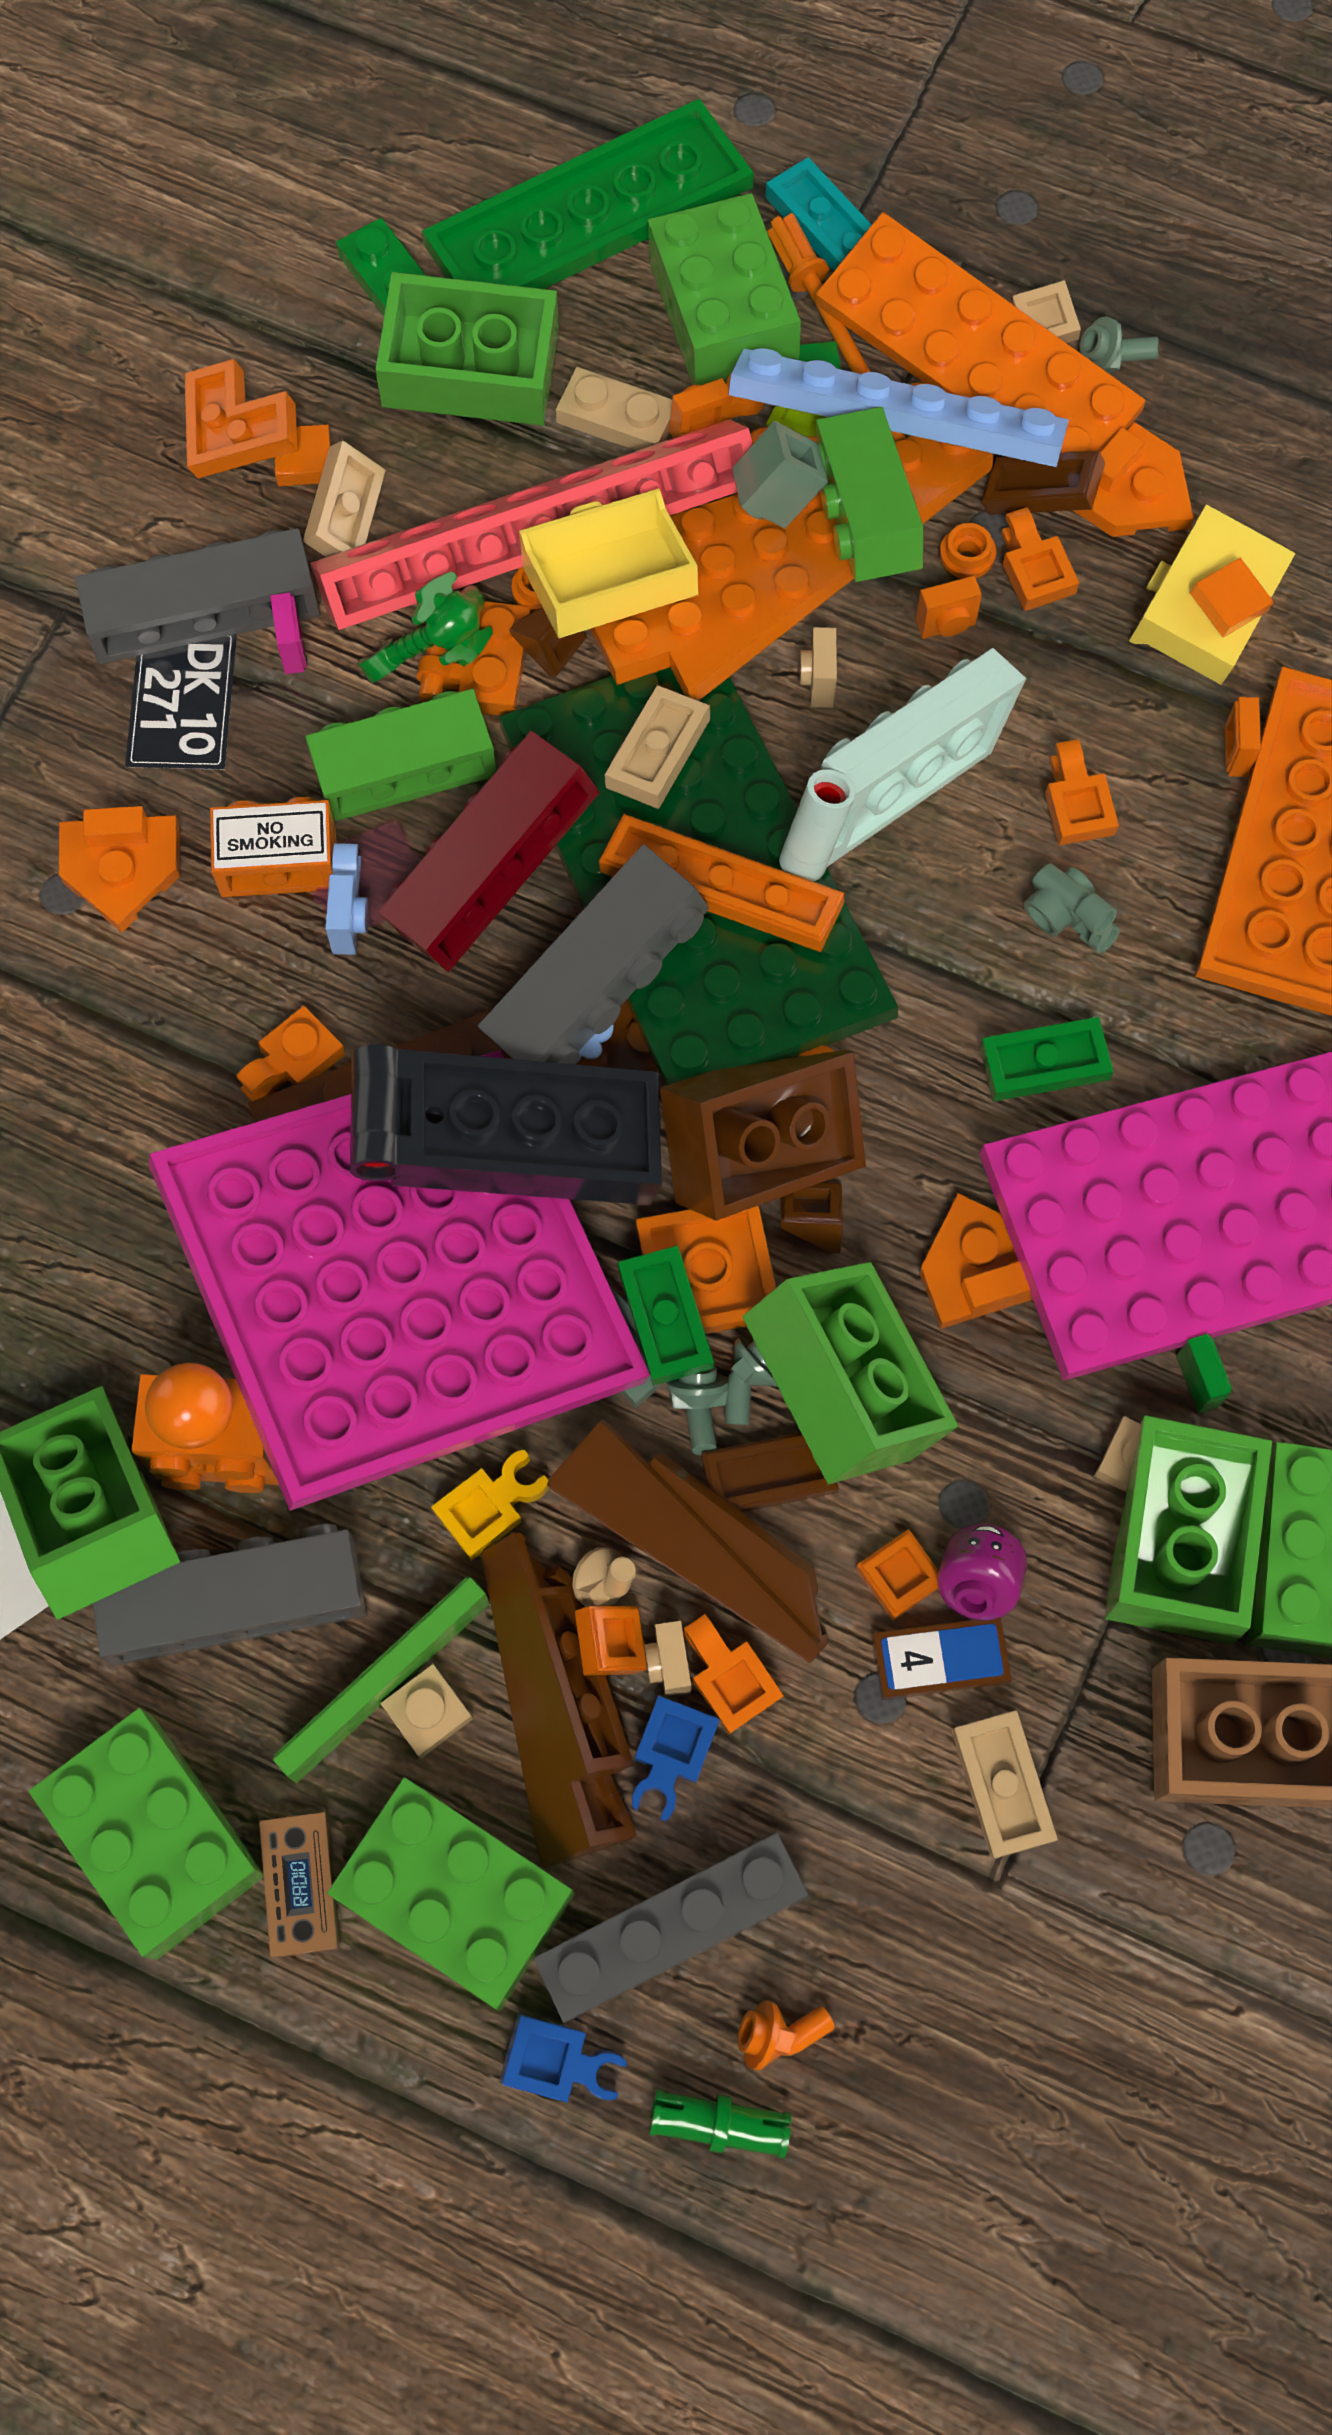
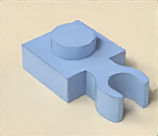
(345, 909)

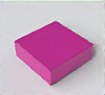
(288, 633)

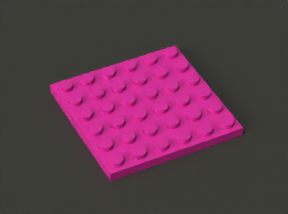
(381, 1313)

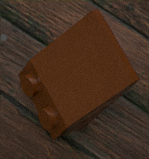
(762, 1131)

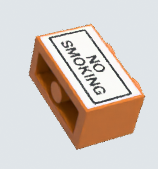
(272, 847)

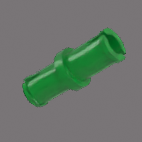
(720, 2123)

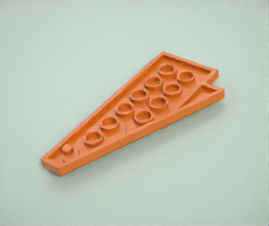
(762, 577)

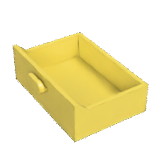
(608, 562)
(1176, 621)

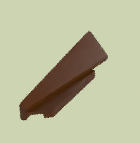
(695, 1536)
(560, 1718)

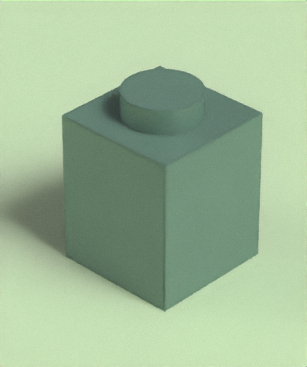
(779, 475)

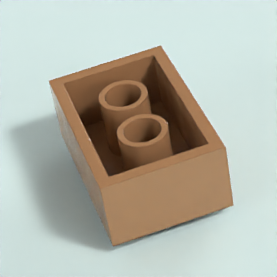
(1242, 1732)

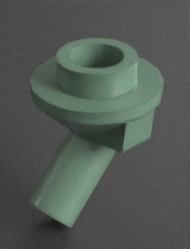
(1106, 348)
(747, 1370)
(697, 1395)

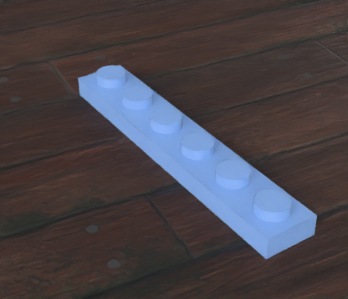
(909, 409)

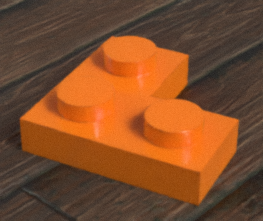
(228, 431)

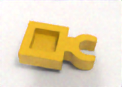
(483, 1510)

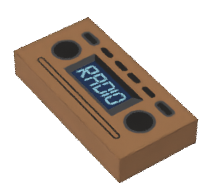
(297, 1884)

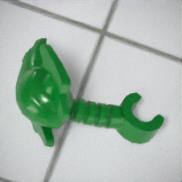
(450, 624)

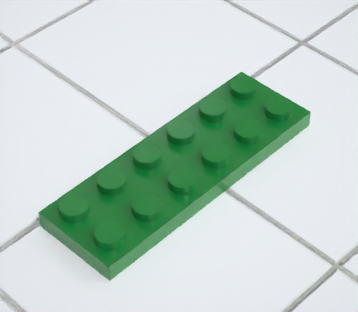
(591, 203)

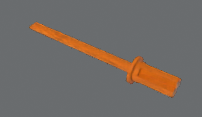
(807, 274)

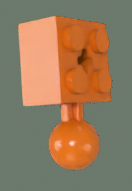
(198, 1430)

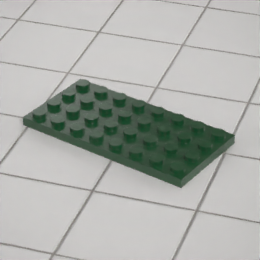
(731, 988)

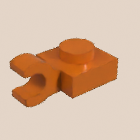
(707, 405)
(1036, 567)
(1078, 802)
(292, 1053)
(734, 1681)

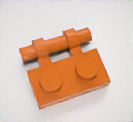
(493, 673)

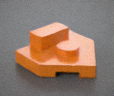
(1140, 486)
(119, 859)
(972, 1266)

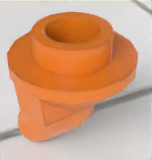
(766, 2037)

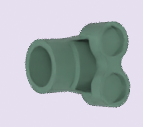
(1070, 900)

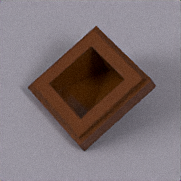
(542, 643)
(815, 1215)

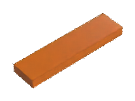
(734, 884)

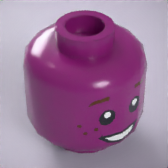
(982, 1572)

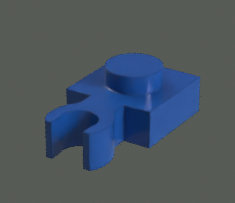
(674, 1748)
(549, 2058)

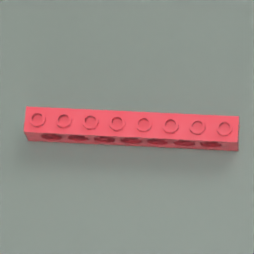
(487, 539)

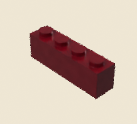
(489, 850)

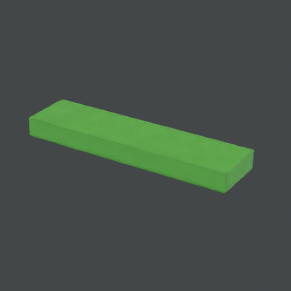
(381, 1680)

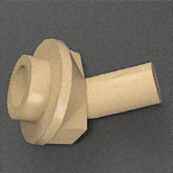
(602, 1577)

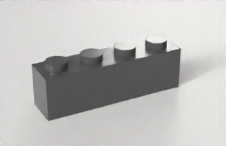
(193, 595)
(597, 962)
(234, 1596)
(670, 1928)

